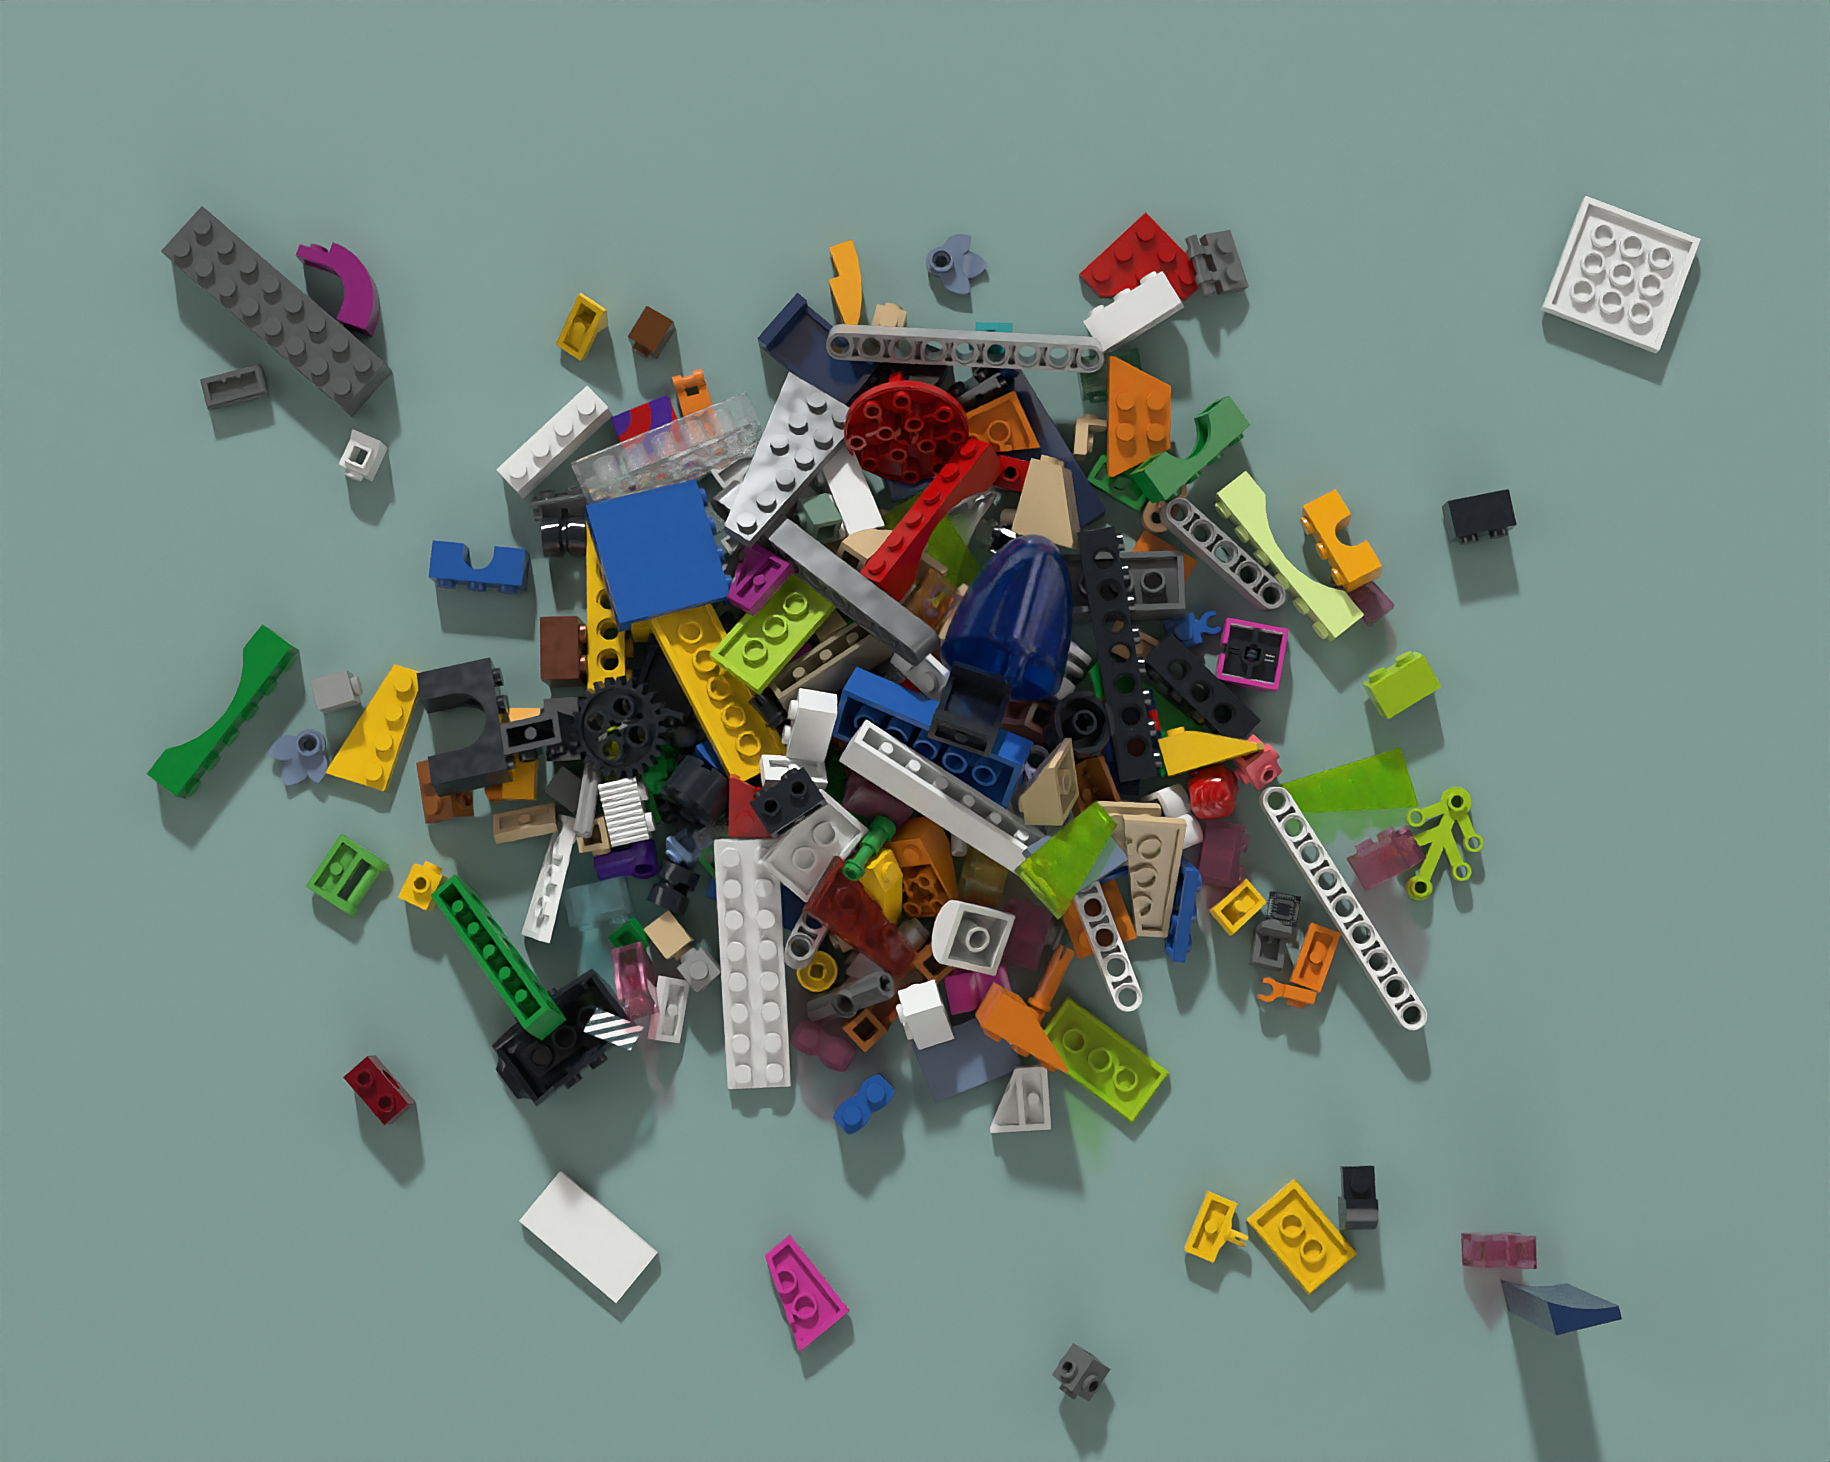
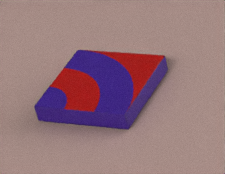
(644, 418)

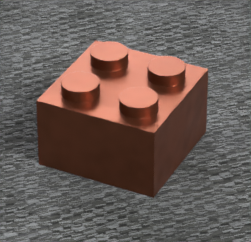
(563, 651)

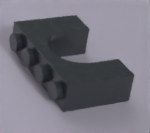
(484, 761)

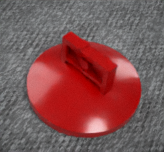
(905, 429)

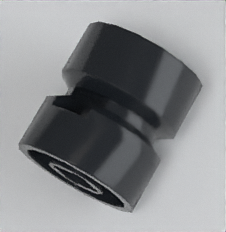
(562, 537)
(673, 887)

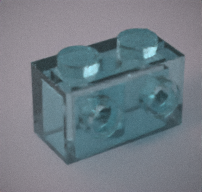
(598, 903)

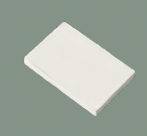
(807, 849)

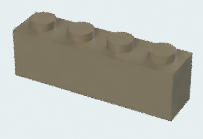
(830, 664)

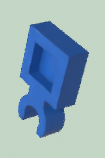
(1189, 631)

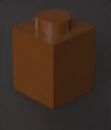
(651, 333)

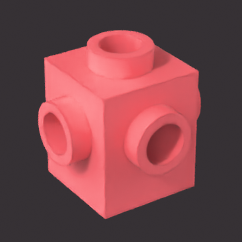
(1258, 767)

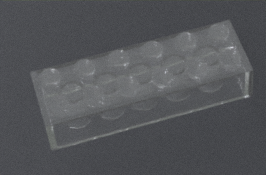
(672, 452)

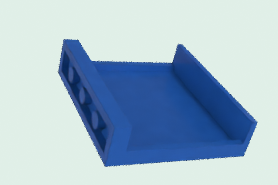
(657, 552)

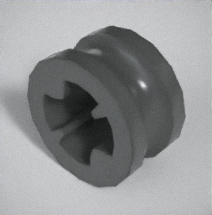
(1054, 934)

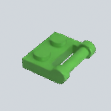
(338, 870)

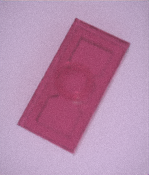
(1369, 600)

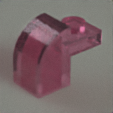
(1499, 1250)

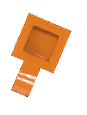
(1295, 996)

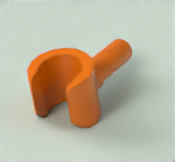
(494, 793)

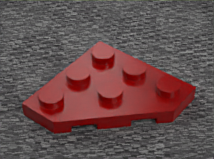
(1136, 254)

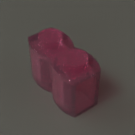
(815, 1041)

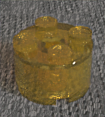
(982, 878)

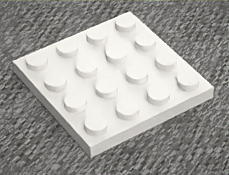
(1620, 274)

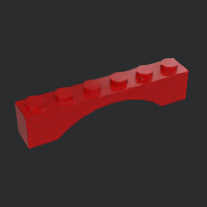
(967, 472)

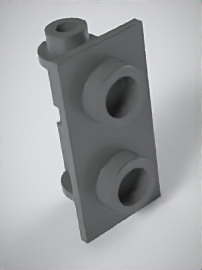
(551, 504)

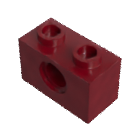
(379, 1089)

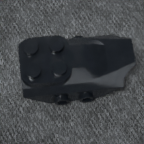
(542, 1067)

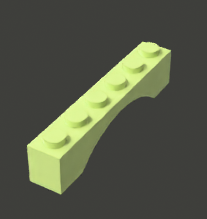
(1246, 508)

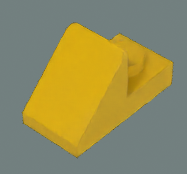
(582, 326)
(1237, 907)

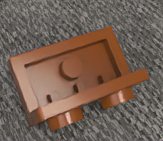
(1093, 783)
(441, 808)

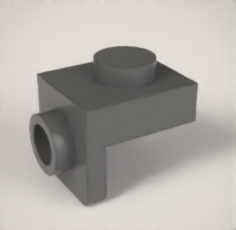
(1269, 945)

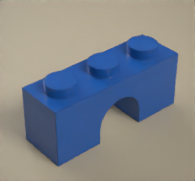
(506, 571)

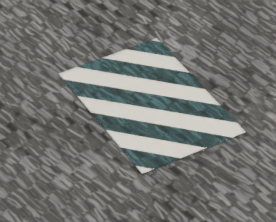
(613, 1029)

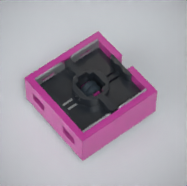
(1251, 655)

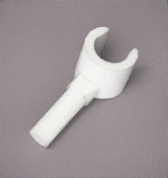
(1007, 517)

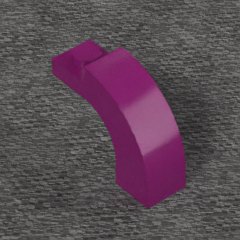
(361, 297)

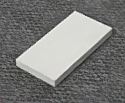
(588, 1236)

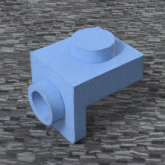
(682, 849)

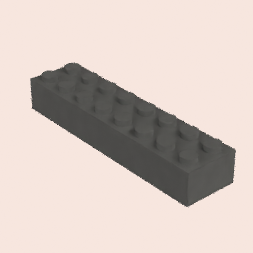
(277, 311)

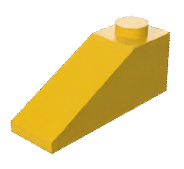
(1193, 750)
(884, 883)

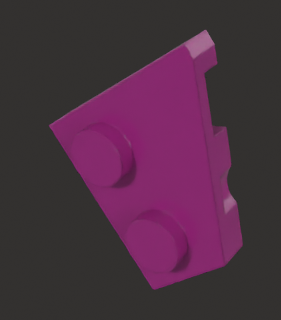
(758, 579)

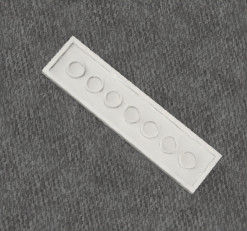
(752, 965)

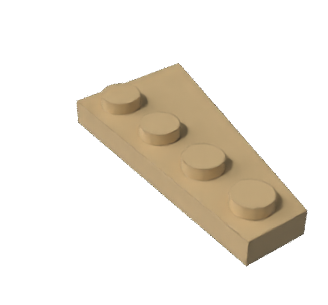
(1153, 869)

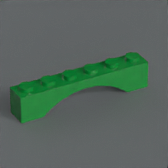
(263, 662)

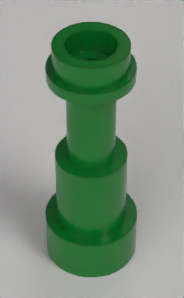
(880, 832)

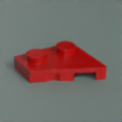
(742, 817)

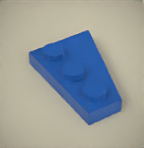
(1183, 913)

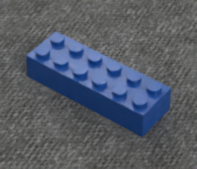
(908, 718)

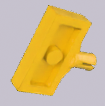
(1213, 1227)

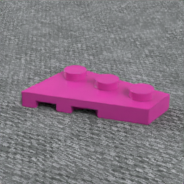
(804, 1291)

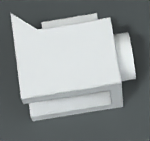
(374, 457)

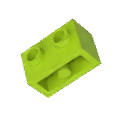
(1401, 684)

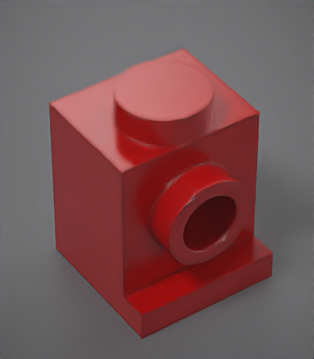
(1017, 483)

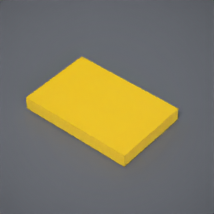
(1301, 1236)

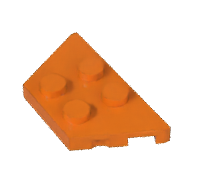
(1135, 416)

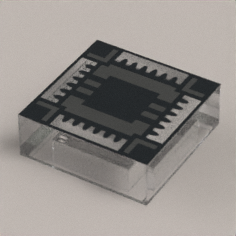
(1283, 908)

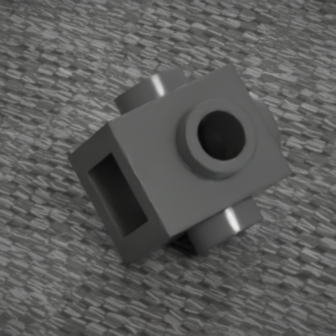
(1080, 1373)

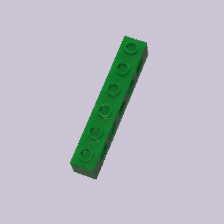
(498, 957)

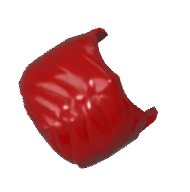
(1213, 792)

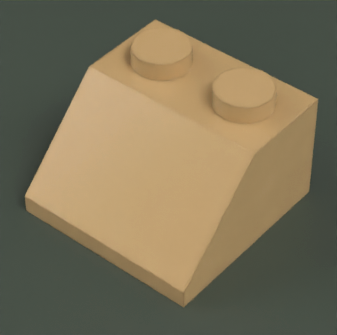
(1051, 789)

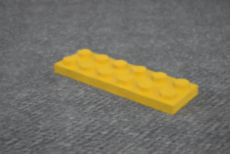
(714, 694)

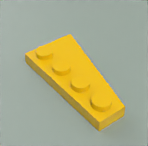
(378, 736)

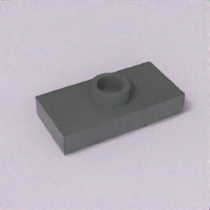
(234, 387)

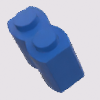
(857, 1109)

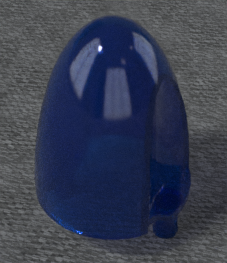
(1016, 618)

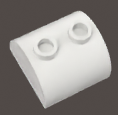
(971, 936)

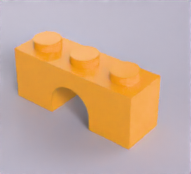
(1350, 564)

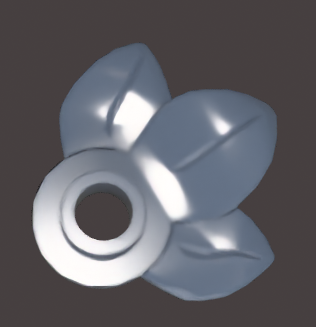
(960, 264)
(298, 760)

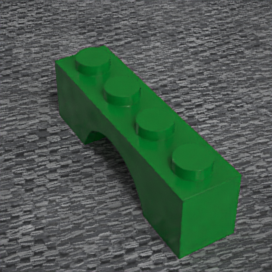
(1216, 428)

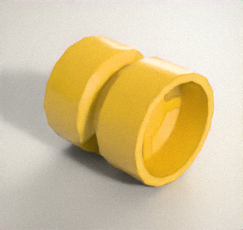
(820, 973)

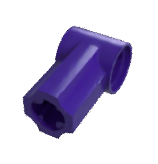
(636, 860)

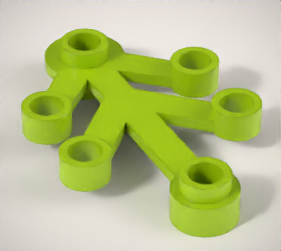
(1442, 837)

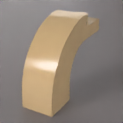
(862, 545)

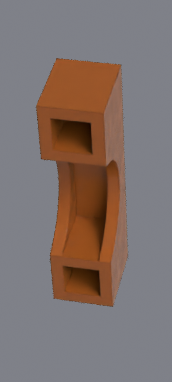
(875, 1020)

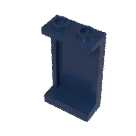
(799, 344)

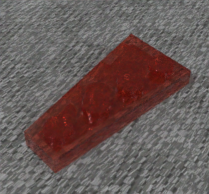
(858, 920)

